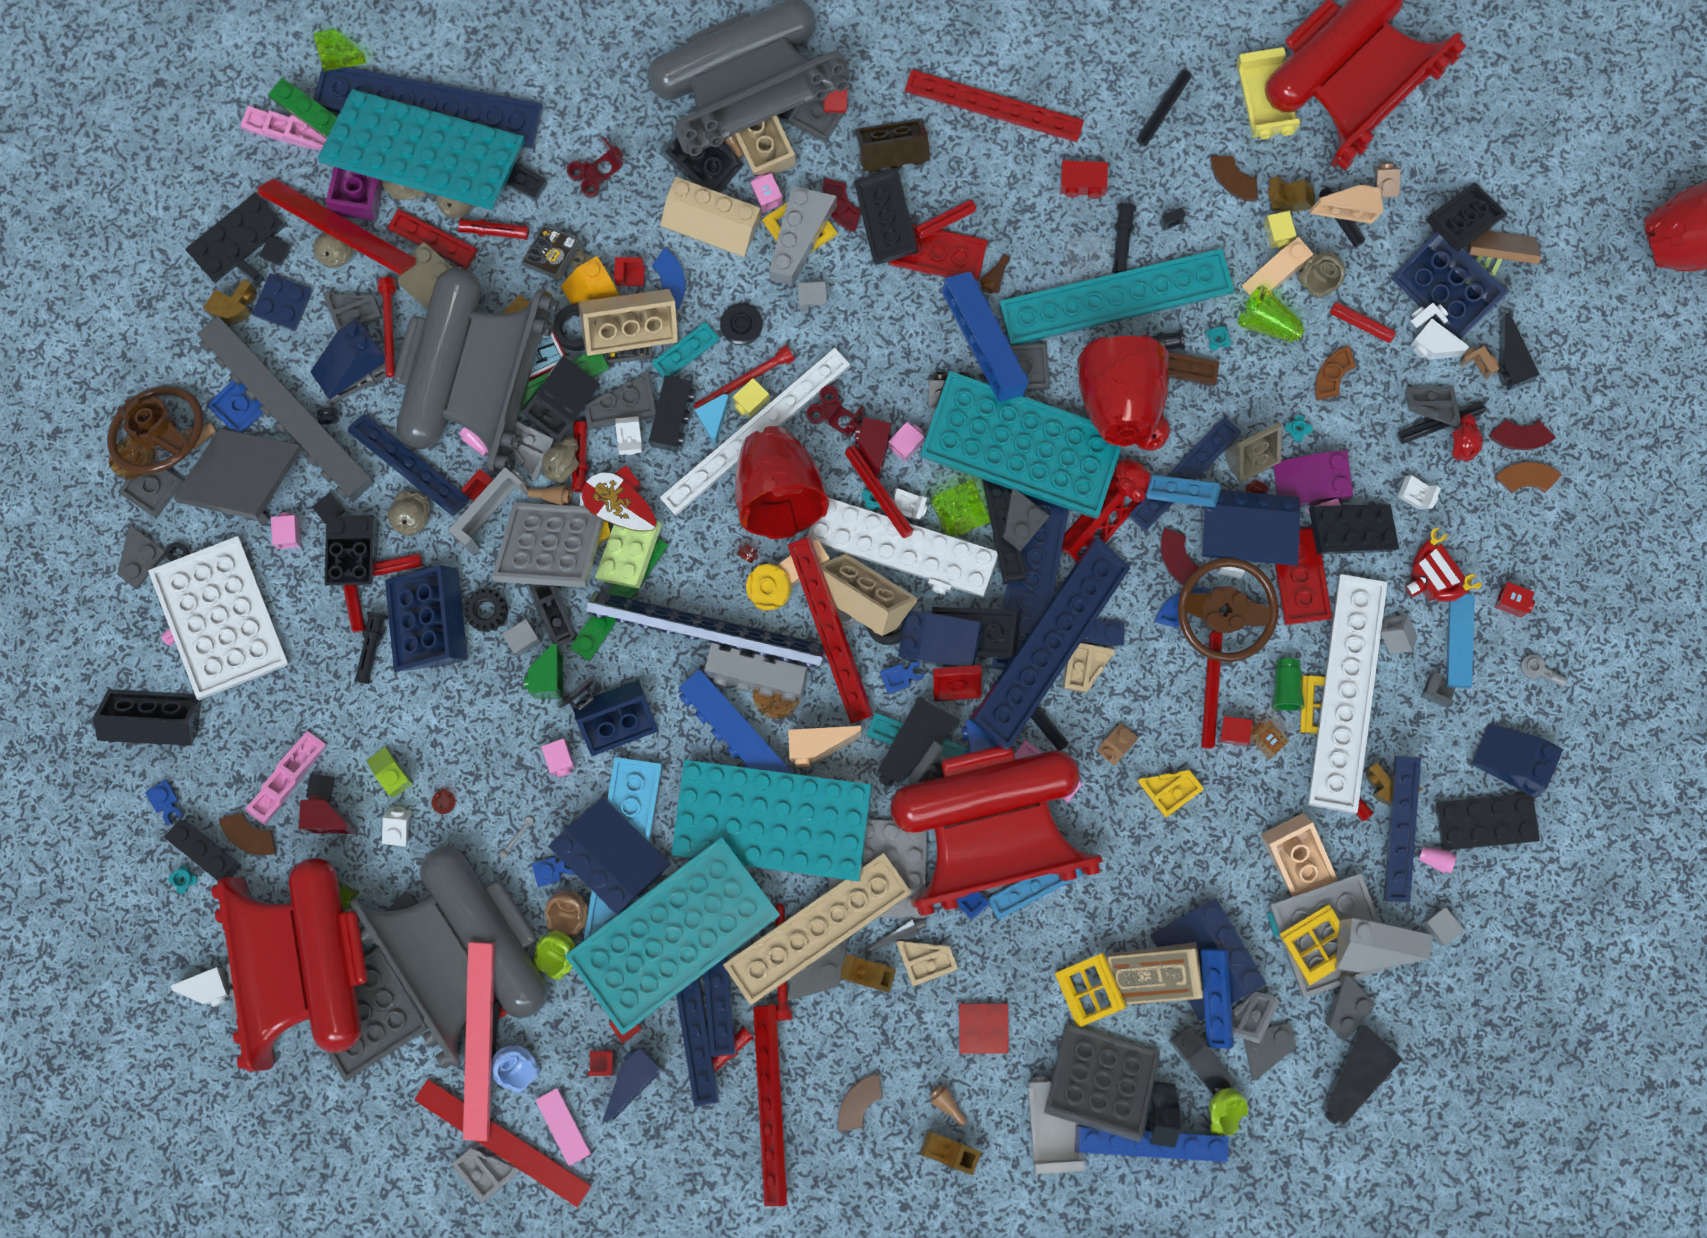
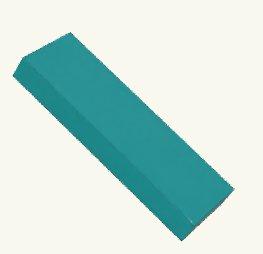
(685, 351)

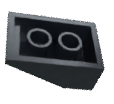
(709, 169)

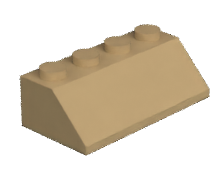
(766, 147)
(710, 217)
(628, 322)
(866, 594)

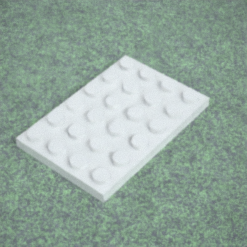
(218, 618)

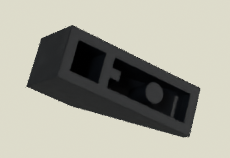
(1515, 361)
(551, 613)
(1201, 1060)
(1164, 1115)

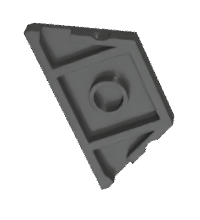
(819, 975)

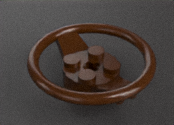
(152, 426)
(1238, 612)

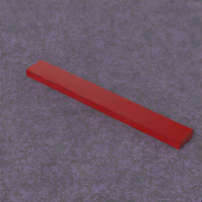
(994, 106)
(337, 226)
(830, 629)
(770, 1106)
(507, 1146)

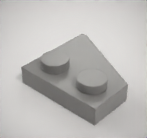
(483, 1173)

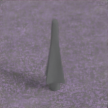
(905, 931)

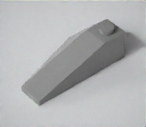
(1375, 946)

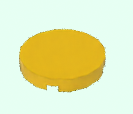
(768, 587)

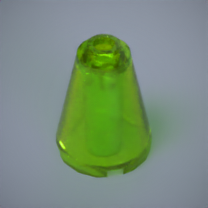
(1270, 317)

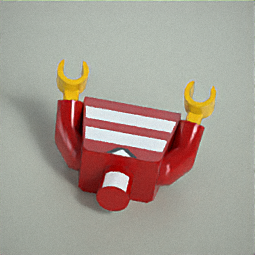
(1437, 573)

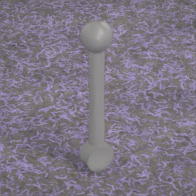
(528, 822)

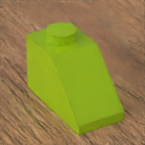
(389, 772)

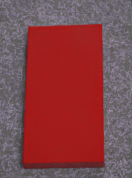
(945, 255)
(1304, 586)

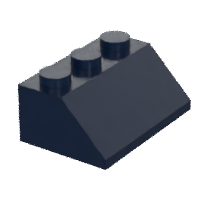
(615, 718)

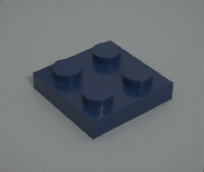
(282, 302)

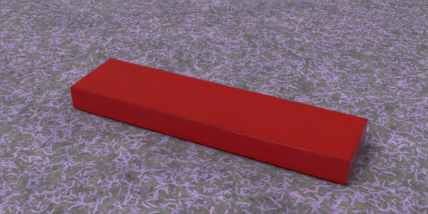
(438, 240)

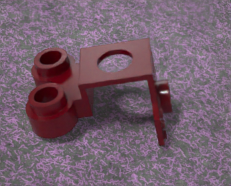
(590, 174)
(832, 411)

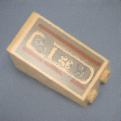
(1158, 973)

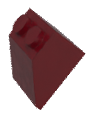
(873, 441)
(322, 817)

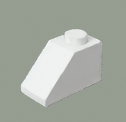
(1437, 343)
(206, 987)

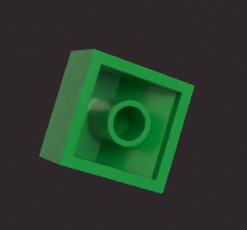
(546, 675)

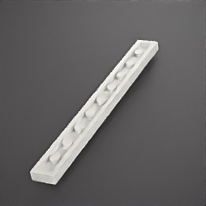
(774, 414)

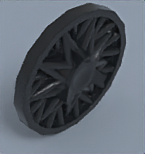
(738, 329)

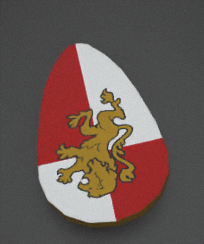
(617, 503)

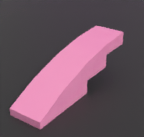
(281, 128)
(285, 777)

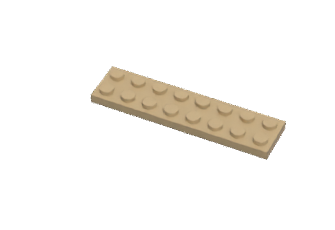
(816, 929)

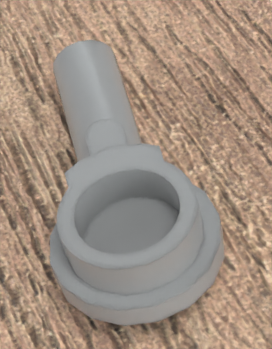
(1534, 667)

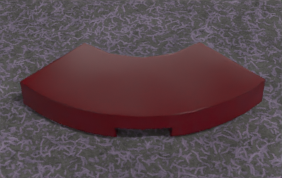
(845, 213)
(1522, 437)
(1175, 557)

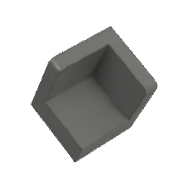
(1437, 692)

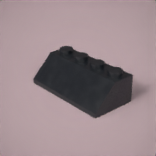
(147, 718)

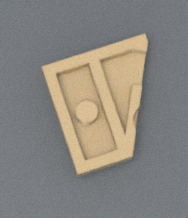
(1085, 666)
(926, 961)

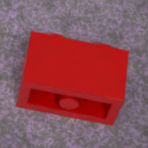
(1083, 178)

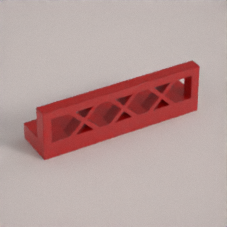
(1083, 529)

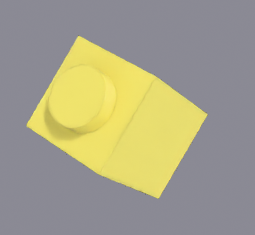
(1280, 230)
(750, 398)

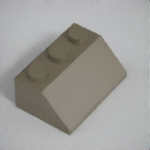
(421, 278)

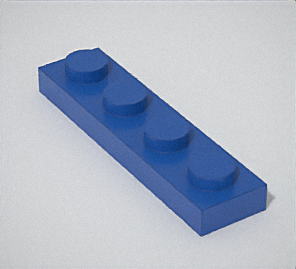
(1217, 998)

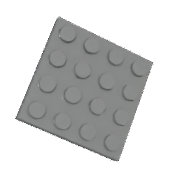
(548, 545)
(906, 855)
(1348, 900)

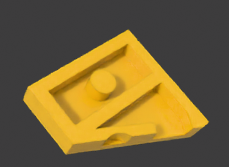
(1170, 790)

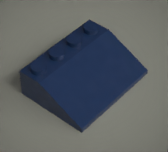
(1440, 277)
(1252, 528)
(426, 619)
(609, 856)
(1213, 929)

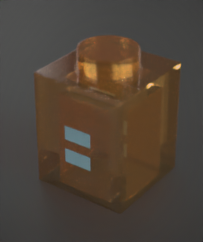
(1268, 739)

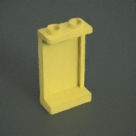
(1253, 73)

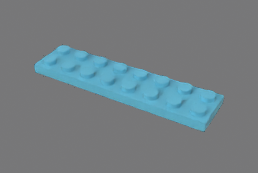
(634, 795)

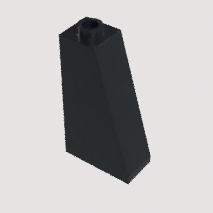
(921, 728)
(1360, 1074)

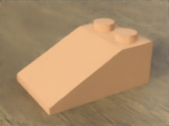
(815, 744)
(1299, 855)

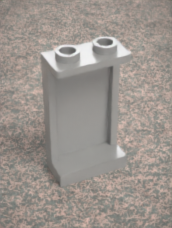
(485, 506)
(1051, 1136)

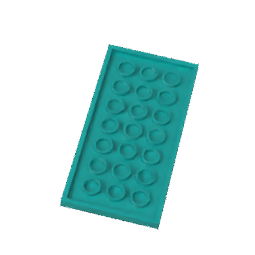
(421, 149)
(1021, 445)
(774, 819)
(672, 936)

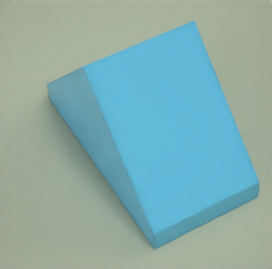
(713, 415)

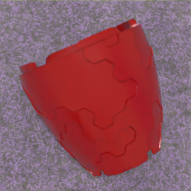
(1679, 230)
(1124, 386)
(778, 485)

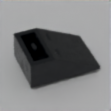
(560, 398)
(351, 550)

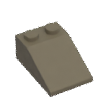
(1255, 453)

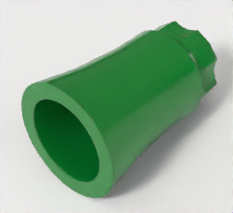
(1288, 686)

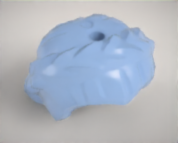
(514, 1068)

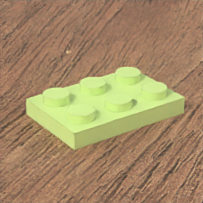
(627, 556)

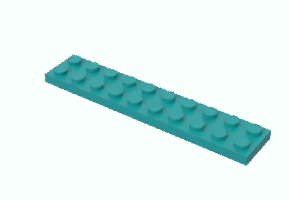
(1116, 297)

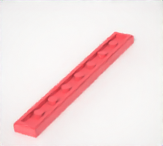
(478, 1041)

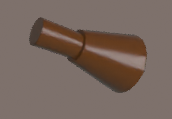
(992, 280)

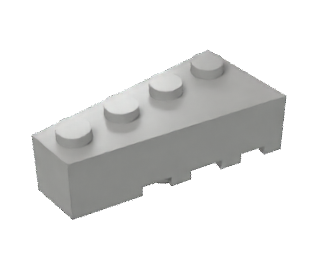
(801, 226)
(755, 673)

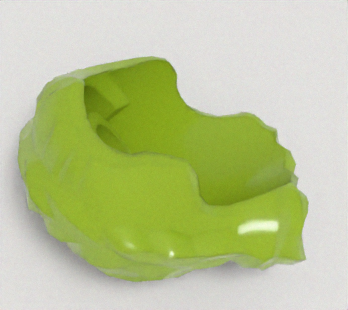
(551, 953)
(1226, 1111)

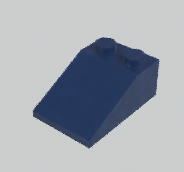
(346, 359)
(939, 639)
(1517, 758)
(632, 1079)

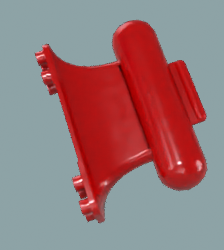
(1356, 68)
(992, 822)
(292, 963)

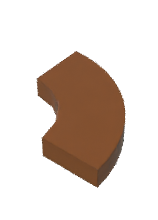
(1331, 372)
(1528, 475)

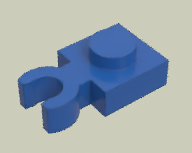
(897, 678)
(162, 799)
(549, 871)
(972, 904)

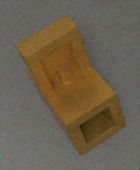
(1290, 196)
(233, 308)
(1378, 778)
(867, 973)
(950, 1153)

